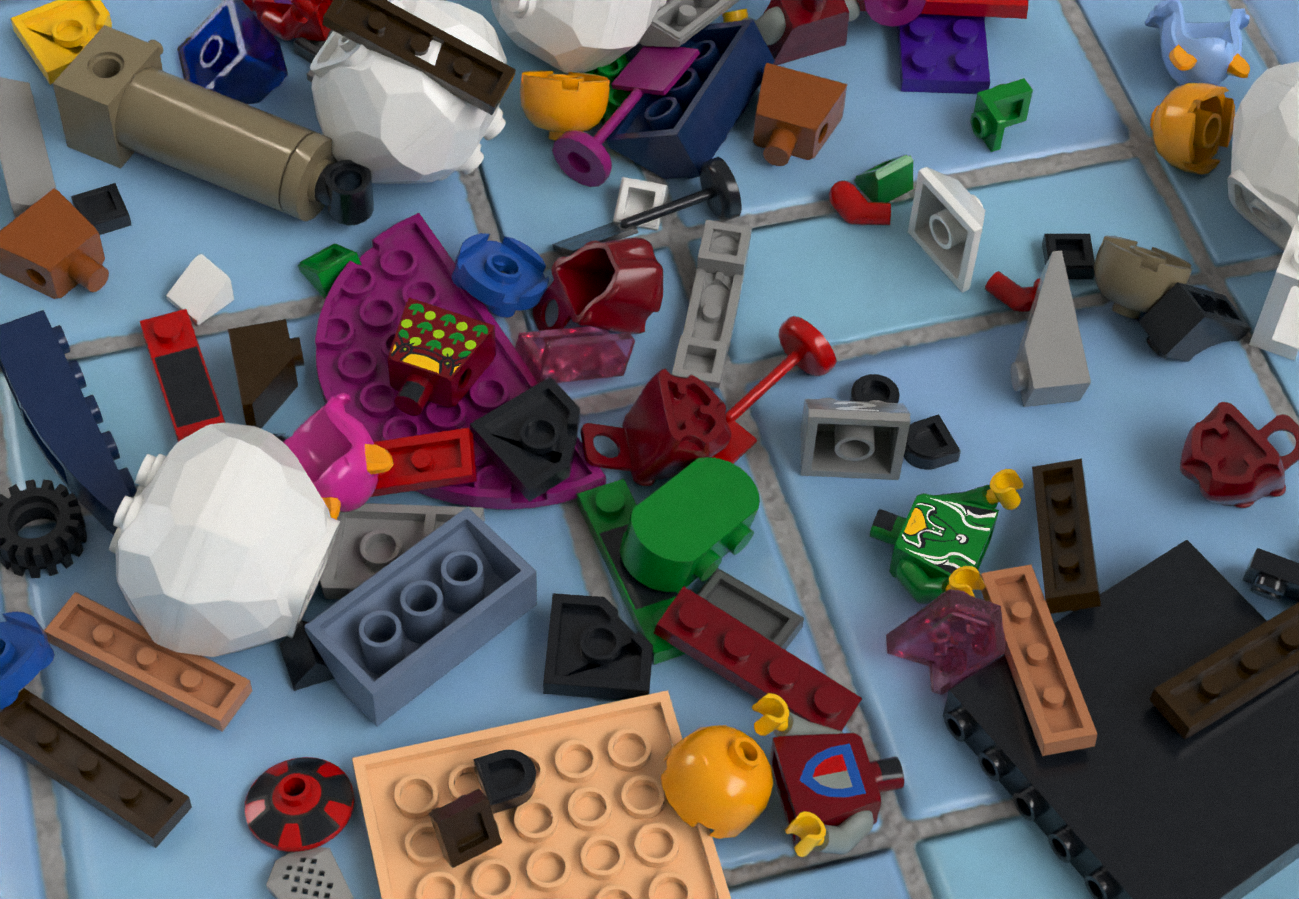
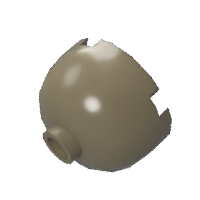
(1135, 275)

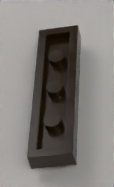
(402, 35)
(1065, 537)
(1231, 675)
(92, 768)

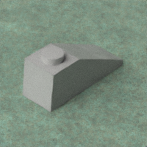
(1051, 352)

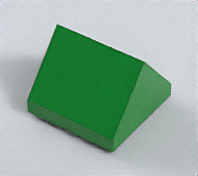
(887, 179)

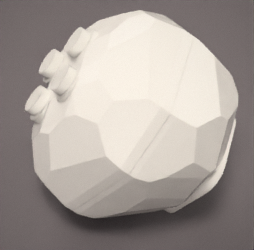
(576, 32)
(397, 115)
(1267, 154)
(222, 542)

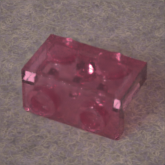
(575, 353)
(952, 637)

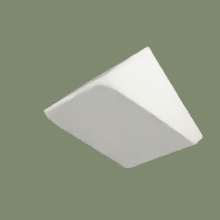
(638, 196)
(201, 290)

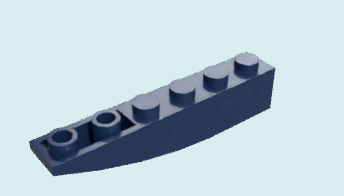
(61, 417)

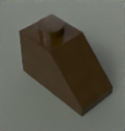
(264, 368)

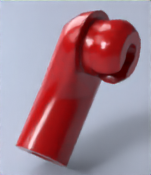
(855, 208)
(1010, 293)

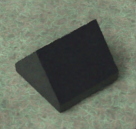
(303, 660)

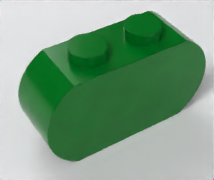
(690, 525)

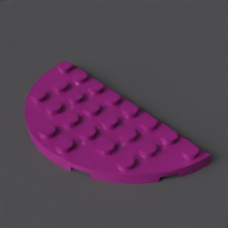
(355, 345)

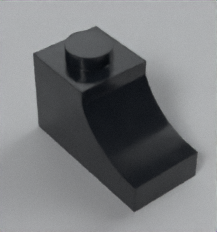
(1190, 322)

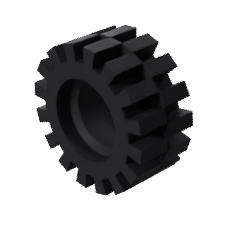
(46, 550)

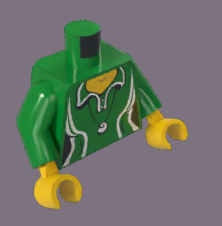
(945, 537)

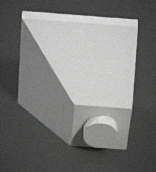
(947, 224)

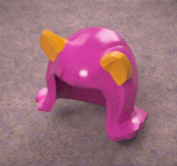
(339, 456)

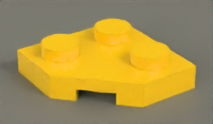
(59, 32)

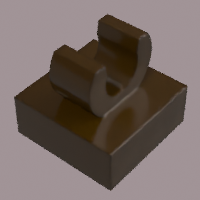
(465, 828)

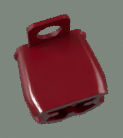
(605, 287)
(664, 430)
(1235, 459)

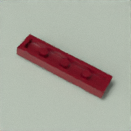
(753, 661)

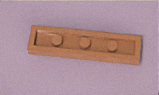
(131, 655)
(1039, 662)

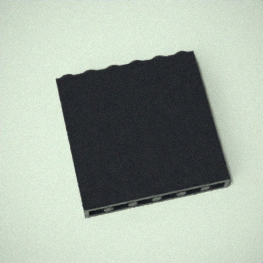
(1144, 804)

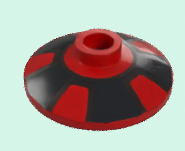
(304, 819)

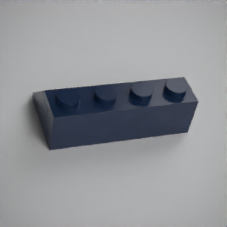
(689, 123)

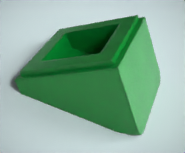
(326, 266)

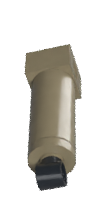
(124, 103)

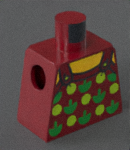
(437, 356)

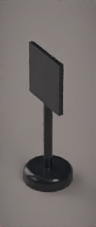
(718, 190)

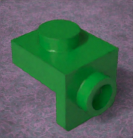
(999, 109)

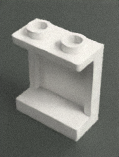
(1279, 319)

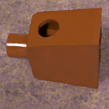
(796, 113)
(53, 248)

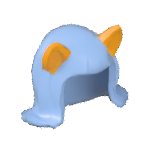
(1199, 49)

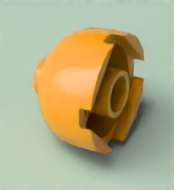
(563, 100)
(1193, 125)
(718, 780)

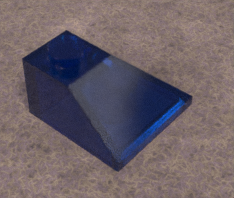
(233, 54)

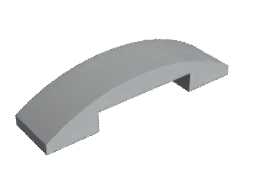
(713, 302)

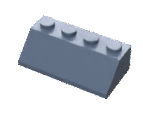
(423, 615)

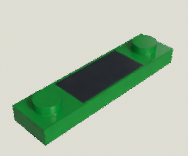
(607, 517)

